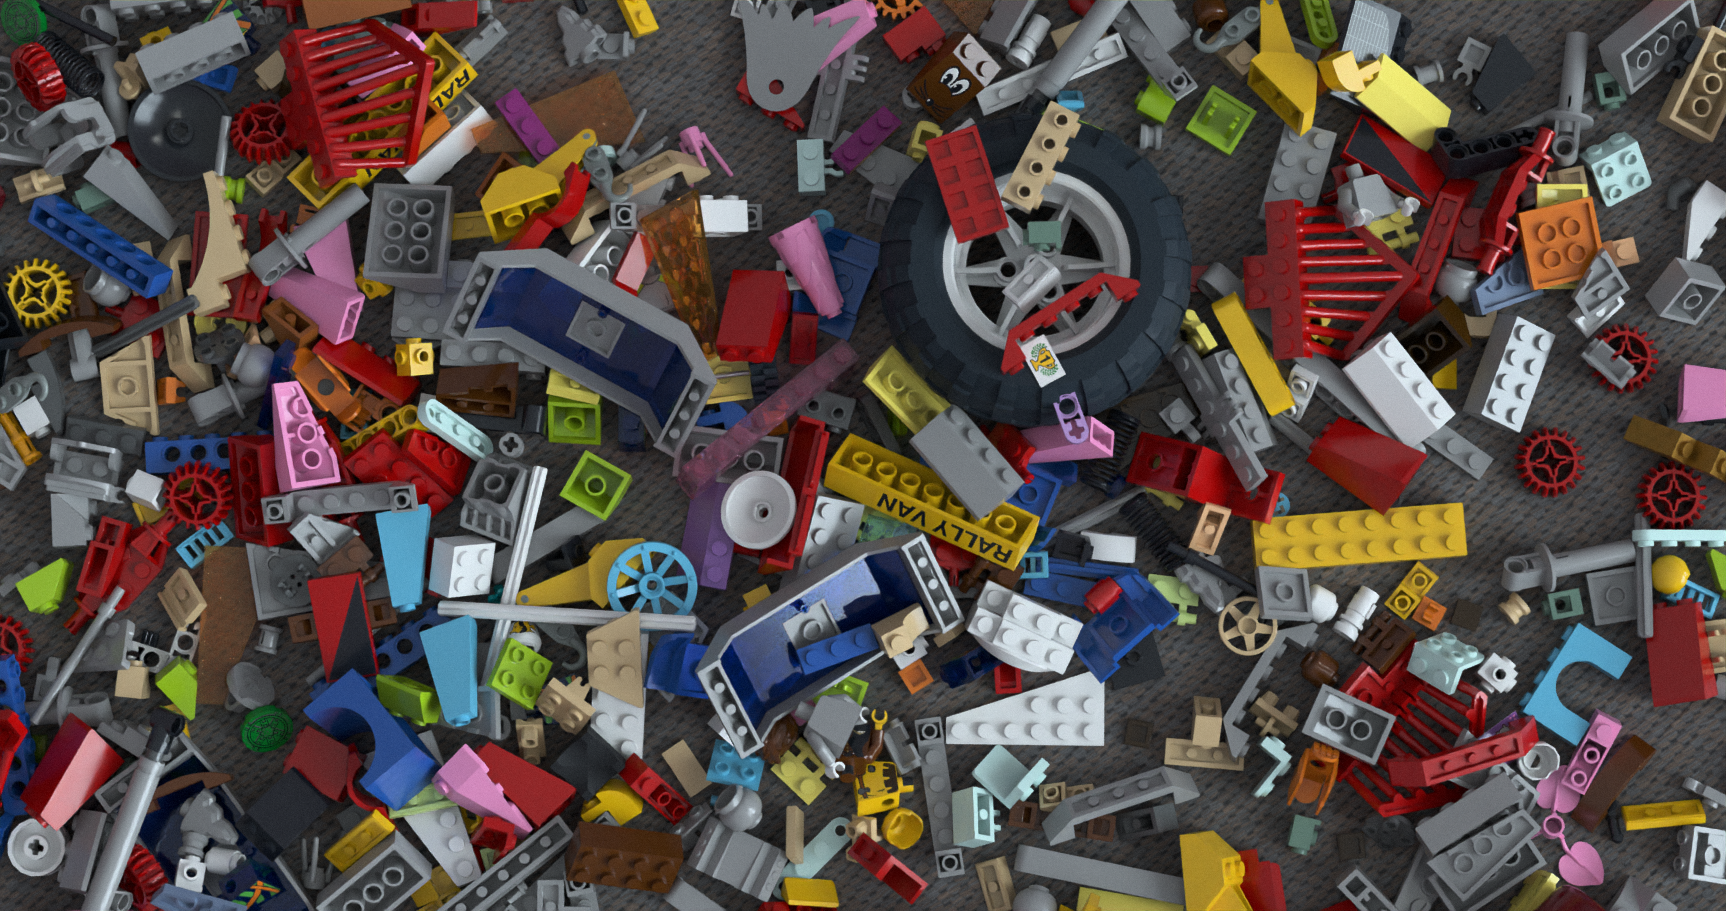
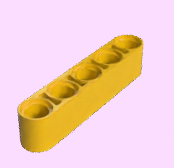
(1253, 354)
(401, 419)

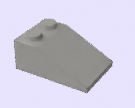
(1348, 725)

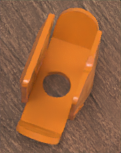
(311, 371)
(1308, 779)

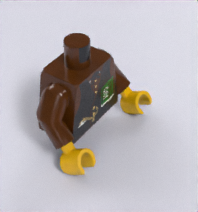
(861, 748)

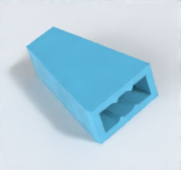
(404, 552)
(453, 665)

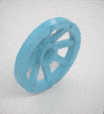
(659, 590)

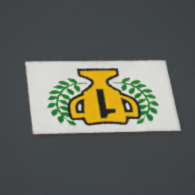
(1042, 361)

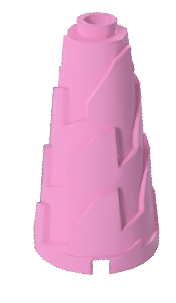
(808, 260)

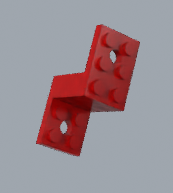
(1201, 477)

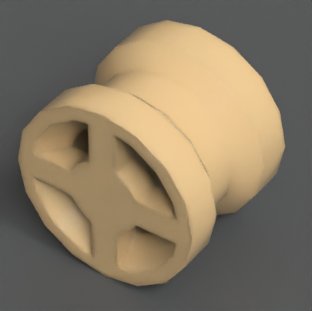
(1514, 608)

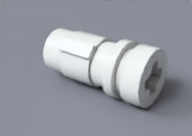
(1030, 39)
(1357, 612)

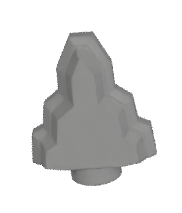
(579, 37)
(1204, 583)
(207, 818)

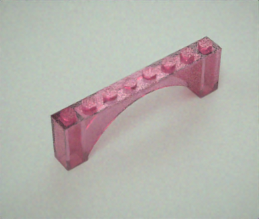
(728, 448)

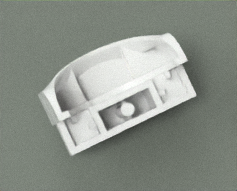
(1022, 631)

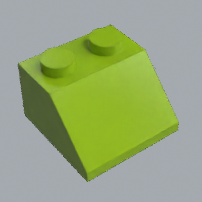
(574, 421)
(596, 486)
(46, 587)
(409, 698)

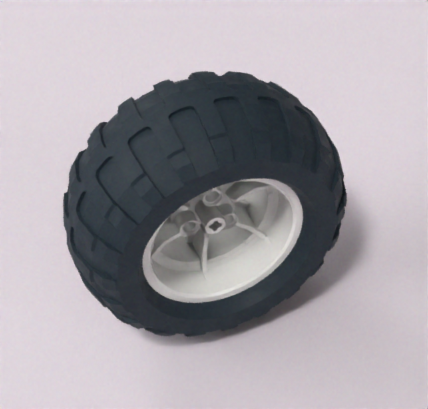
(1103, 354)

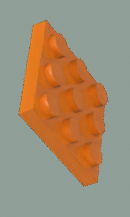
(1558, 241)

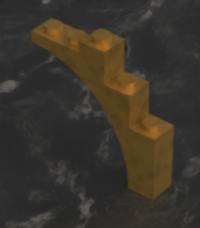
(1677, 447)

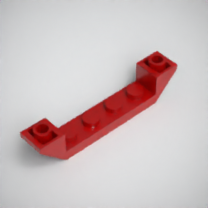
(1435, 244)
(1118, 286)
(1464, 759)

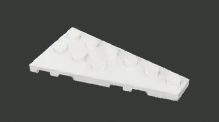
(1054, 714)
(444, 831)

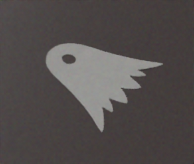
(786, 52)

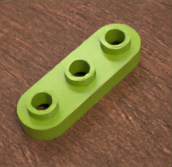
(1319, 22)

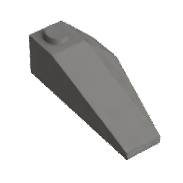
(122, 183)

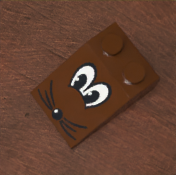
(953, 76)

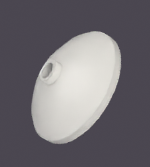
(744, 509)

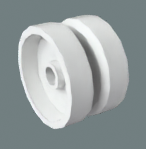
(24, 848)

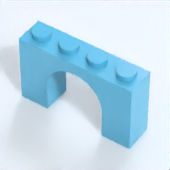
(1543, 703)

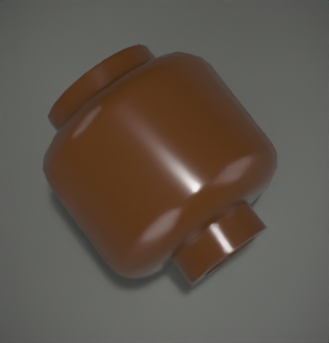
(1210, 14)
(1319, 668)

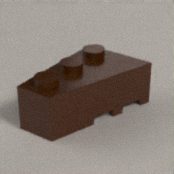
(480, 389)

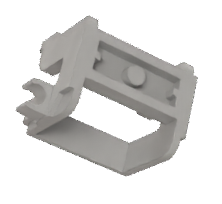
(85, 131)
(85, 473)

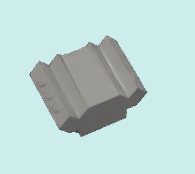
(496, 497)
(738, 859)

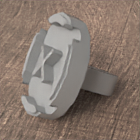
(247, 688)

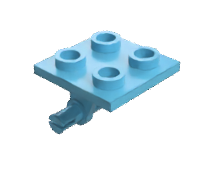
(729, 768)

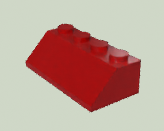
(370, 370)
(253, 478)

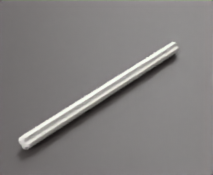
(516, 565)
(561, 615)

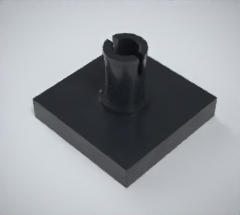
(1139, 664)

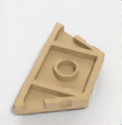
(131, 386)
(616, 658)

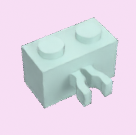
(812, 167)
(973, 817)

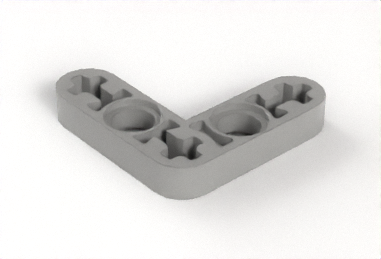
(164, 656)

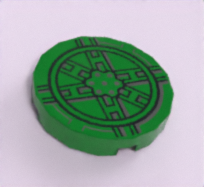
(23, 20)
(266, 728)

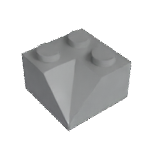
(1685, 291)
(72, 521)
(1638, 897)

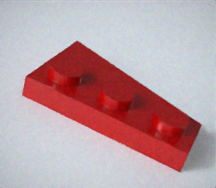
(437, 459)

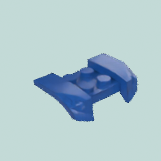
(853, 275)
(1041, 493)
(1122, 625)
(674, 665)

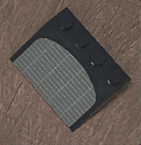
(1368, 33)

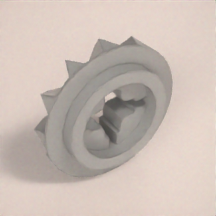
(257, 15)

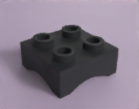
(587, 762)

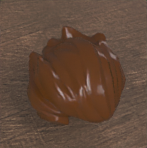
(779, 740)

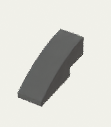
(54, 404)

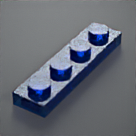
(279, 373)

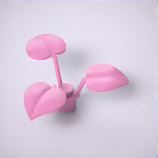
(1582, 863)

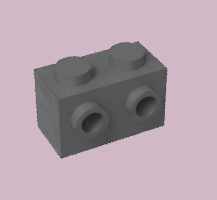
(832, 409)

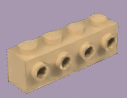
(1040, 157)

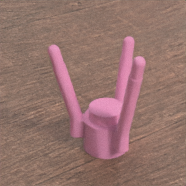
(693, 141)

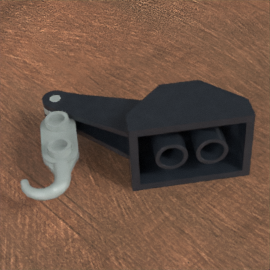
(13, 337)

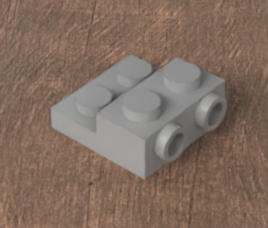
(127, 735)
(1701, 854)

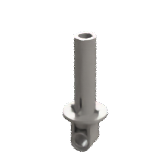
(105, 58)
(1568, 119)
(289, 249)
(224, 400)
(1543, 567)
(89, 707)

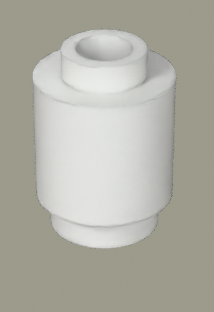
(223, 860)

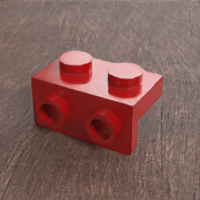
(495, 835)

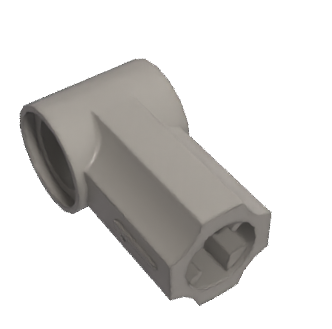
(83, 361)

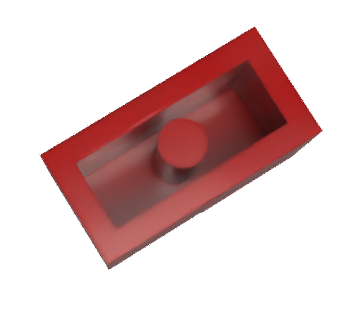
(915, 34)

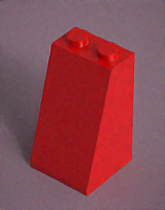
(754, 316)
(1365, 462)
(1680, 654)
(69, 773)
(531, 789)

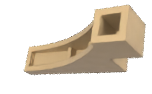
(224, 252)

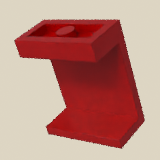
(887, 868)

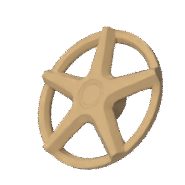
(1246, 626)

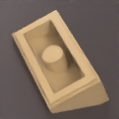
(996, 884)

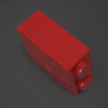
(322, 762)

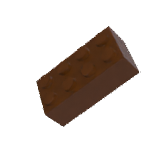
(623, 857)

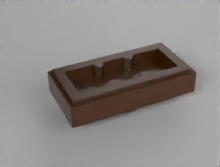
(81, 302)

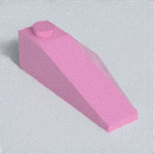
(301, 449)
(468, 785)

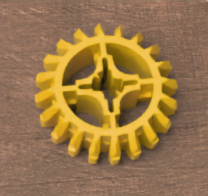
(46, 286)

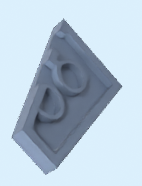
(1505, 287)
(180, 899)

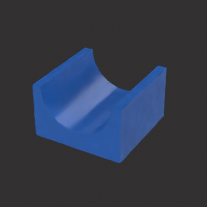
(401, 759)

